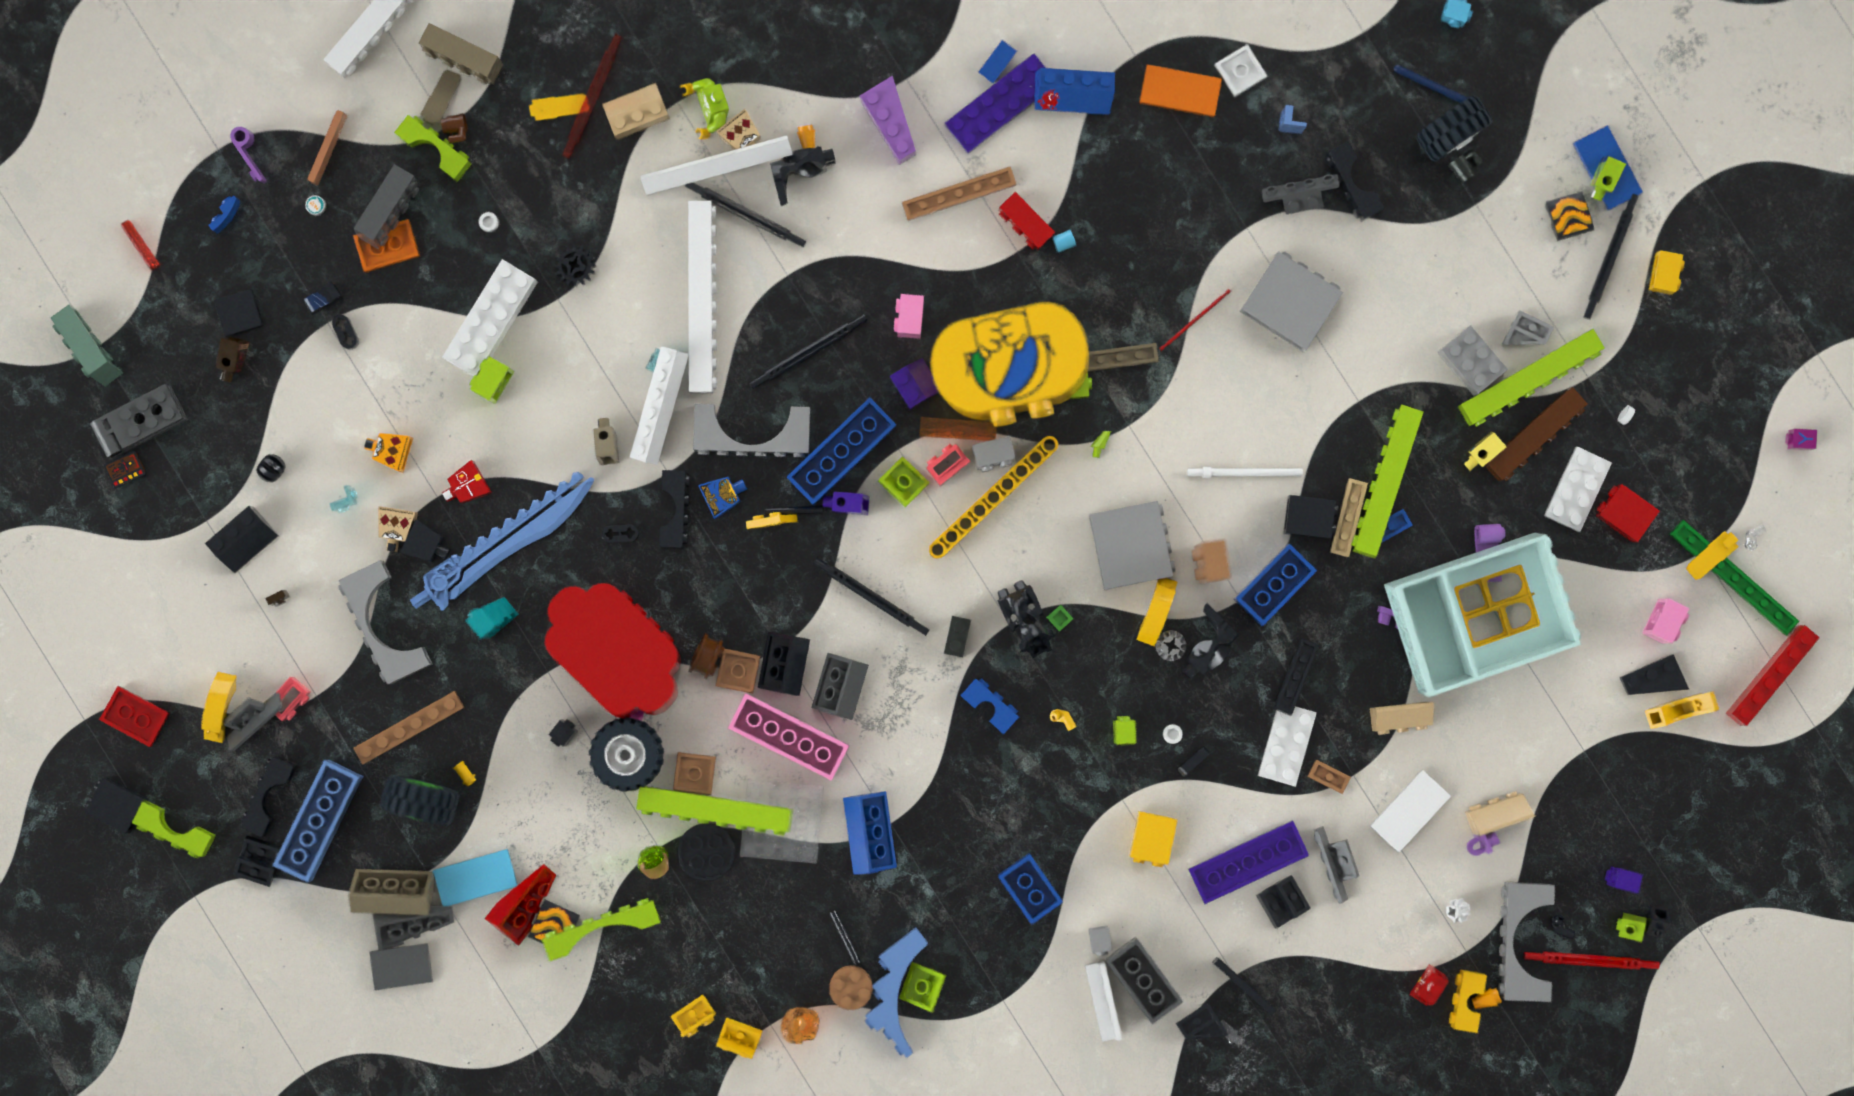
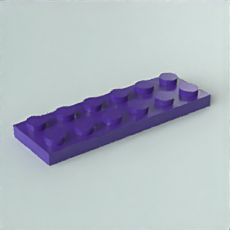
(995, 105)
(1248, 862)

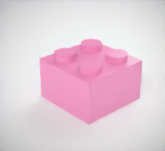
(910, 316)
(1666, 621)

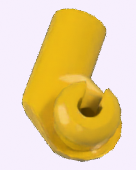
(1063, 716)

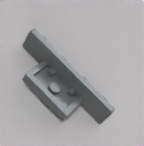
(1301, 195)
(249, 718)
(1338, 861)

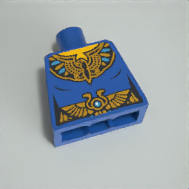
(722, 495)

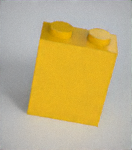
(1153, 839)

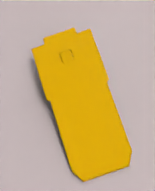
(554, 107)
(1712, 555)

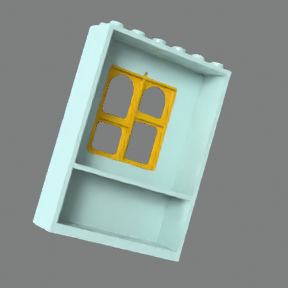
(1437, 627)

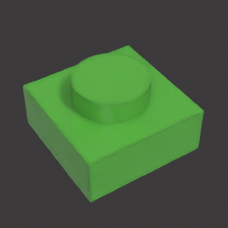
(1059, 618)

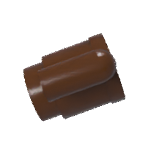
(455, 124)

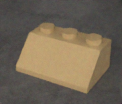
(636, 111)
(1402, 717)
(1499, 813)

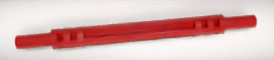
(1591, 960)

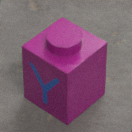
(1801, 439)

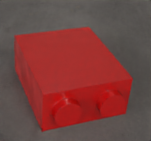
(1627, 512)

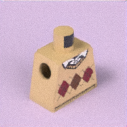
(739, 131)
(395, 525)

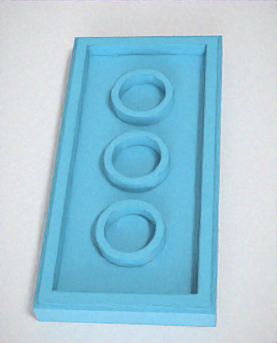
(475, 878)

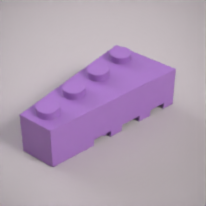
(888, 115)

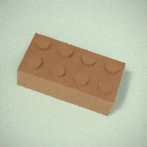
(1211, 561)

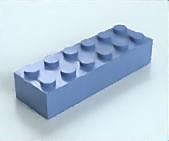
(318, 820)

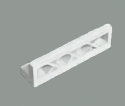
(1103, 1001)

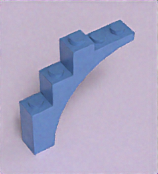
(885, 1014)

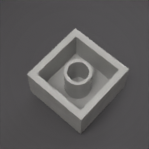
(993, 453)

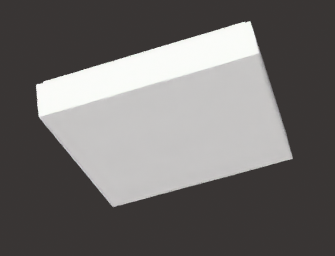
(1240, 70)

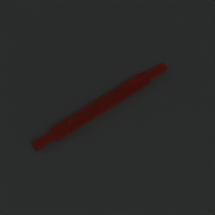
(591, 96)

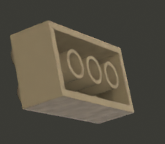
(460, 53)
(391, 892)

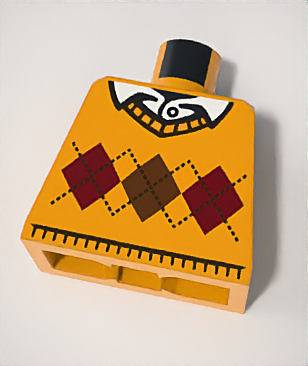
(390, 450)

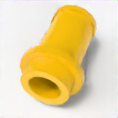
(465, 774)

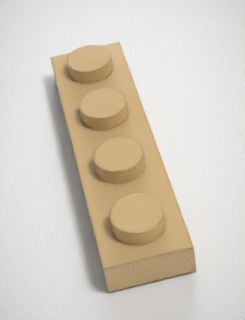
(1348, 517)

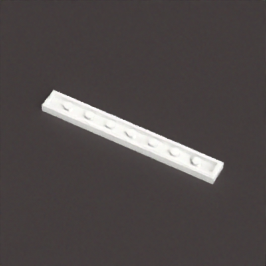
(716, 165)

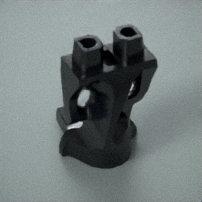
(803, 162)
(1033, 636)
(1213, 652)

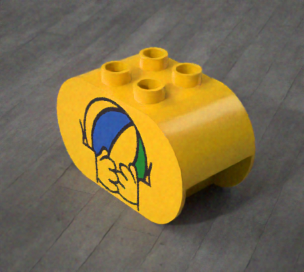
(1011, 363)

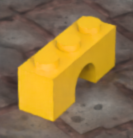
(1468, 984)

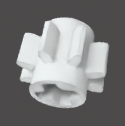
(1458, 910)

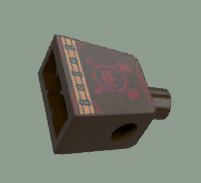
(231, 350)

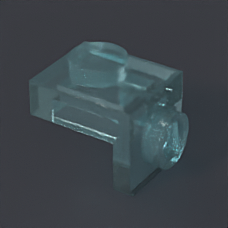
(343, 504)

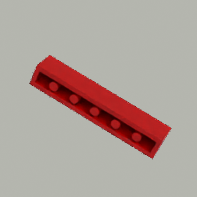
(1772, 675)

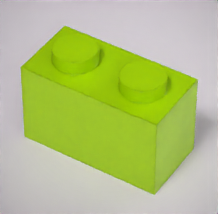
(1124, 730)

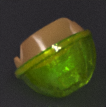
(653, 861)

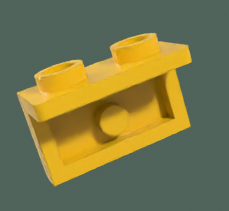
(693, 1015)
(739, 1038)

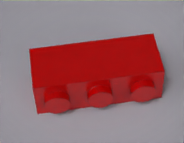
(1026, 221)

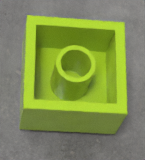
(491, 379)

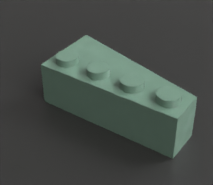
(85, 346)

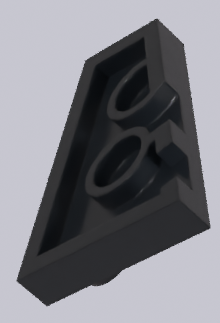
(1655, 677)

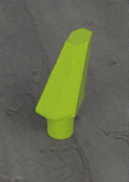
(1100, 443)

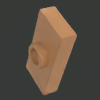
(1329, 776)

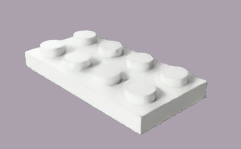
(1577, 489)
(1287, 746)

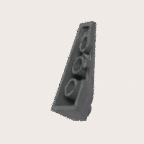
(396, 928)

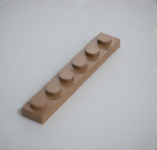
(959, 193)
(408, 727)

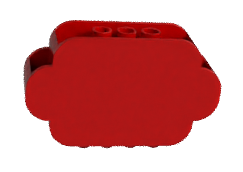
(613, 650)

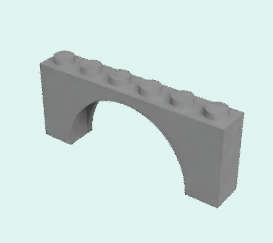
(791, 440)
(359, 590)
(1518, 901)

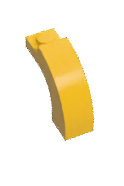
(1157, 611)
(217, 705)
(1681, 708)

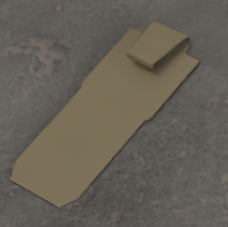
(438, 101)

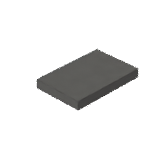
(401, 966)

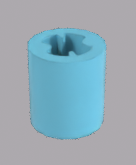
(1064, 241)

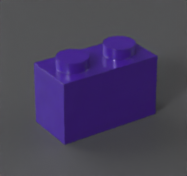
(1623, 879)

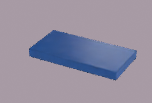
(1603, 144)

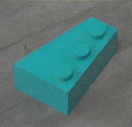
(491, 618)

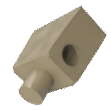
(605, 450)

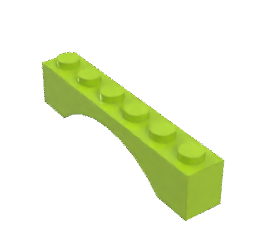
(640, 916)

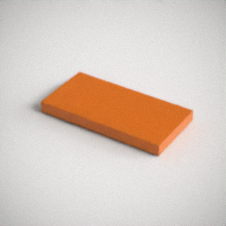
(1180, 90)

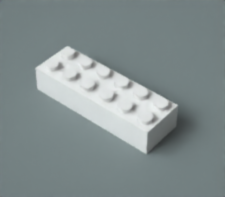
(490, 318)

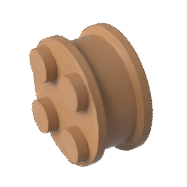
(851, 987)

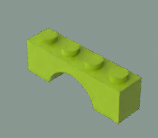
(413, 133)
(152, 819)

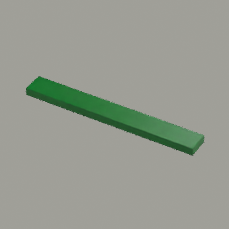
(1738, 581)

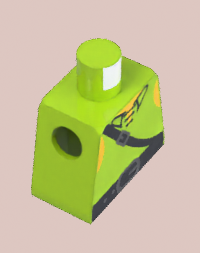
(1611, 170)

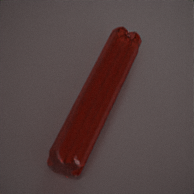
(140, 245)

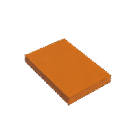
(398, 248)

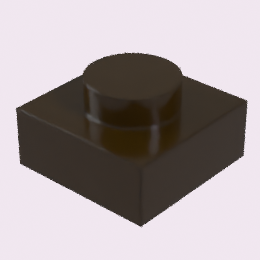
(278, 598)

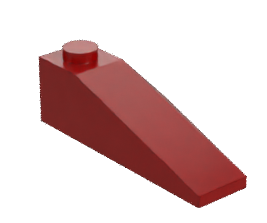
(518, 908)

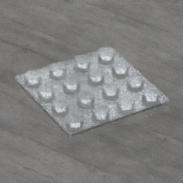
(803, 840)

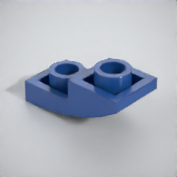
(997, 61)
(229, 208)

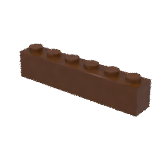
(1536, 433)

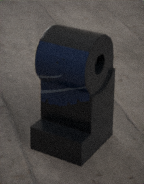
(323, 298)

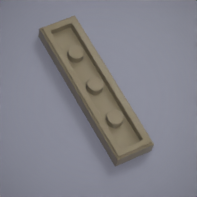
(1123, 357)

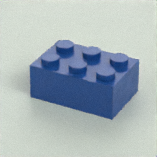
(1030, 888)

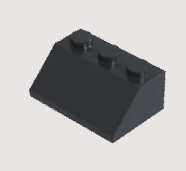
(241, 539)
(783, 663)

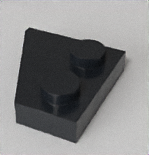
(1201, 1024)

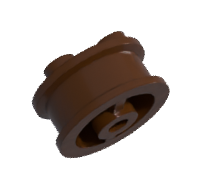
(705, 656)

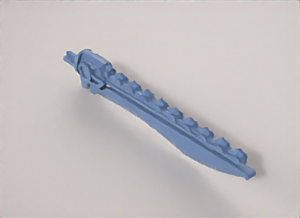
(449, 572)

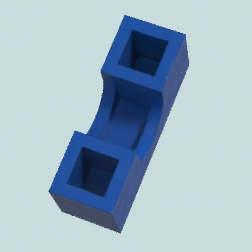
(1003, 716)

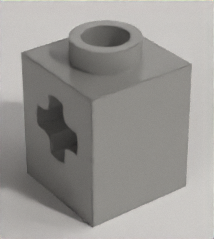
(1100, 940)

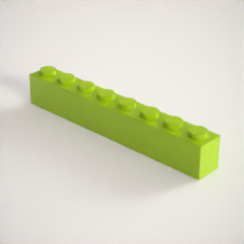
(1531, 377)
(1388, 480)
(715, 809)

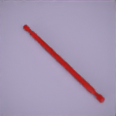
(1194, 320)

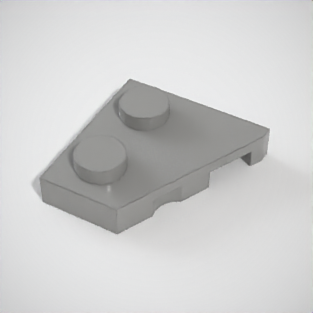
(1527, 330)

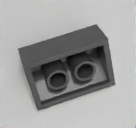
(840, 686)

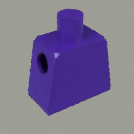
(854, 503)

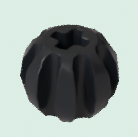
(270, 468)

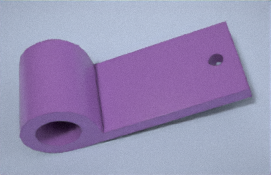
(243, 139)
(1487, 537)

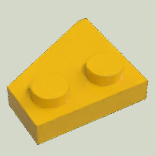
(773, 520)

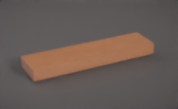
(327, 147)

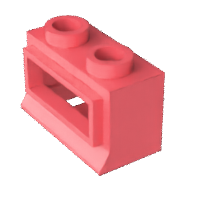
(952, 470)
(301, 699)

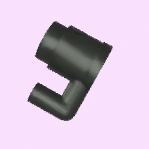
(1461, 166)

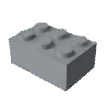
(1472, 360)

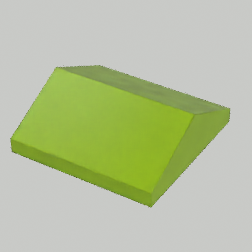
(903, 482)
(922, 986)

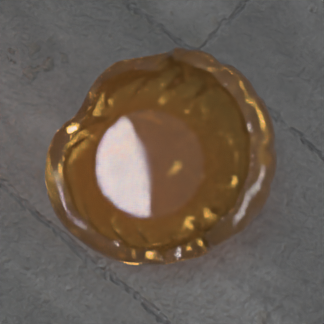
(800, 1025)

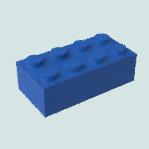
(1275, 584)

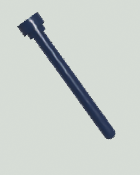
(1430, 84)

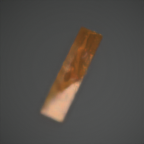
(957, 429)

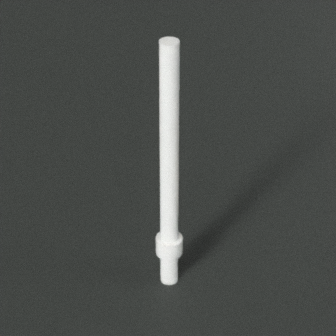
(1207, 472)

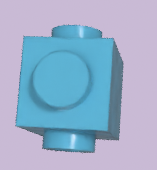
(1456, 13)

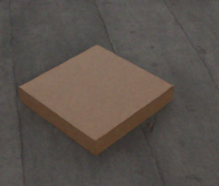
(738, 671)
(694, 773)

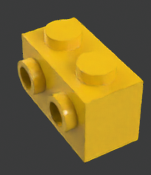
(1666, 272)

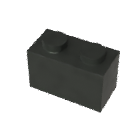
(957, 636)

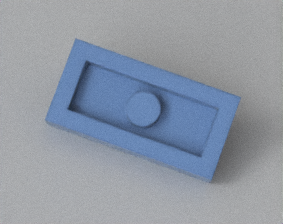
(1287, 124)

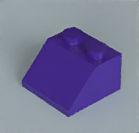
(915, 383)

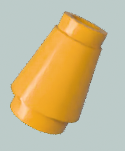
(806, 136)
(1489, 999)

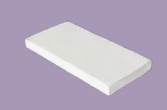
(1410, 811)

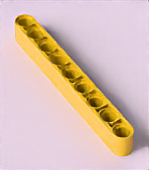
(996, 488)

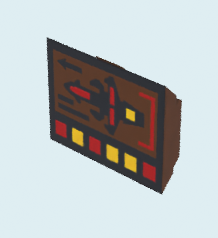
(124, 469)

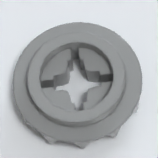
(1174, 654)

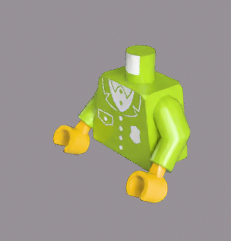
(712, 104)

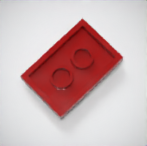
(134, 716)

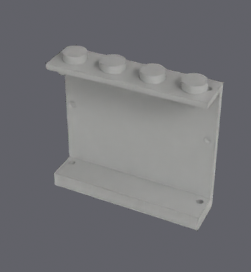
(1291, 301)
(1132, 545)

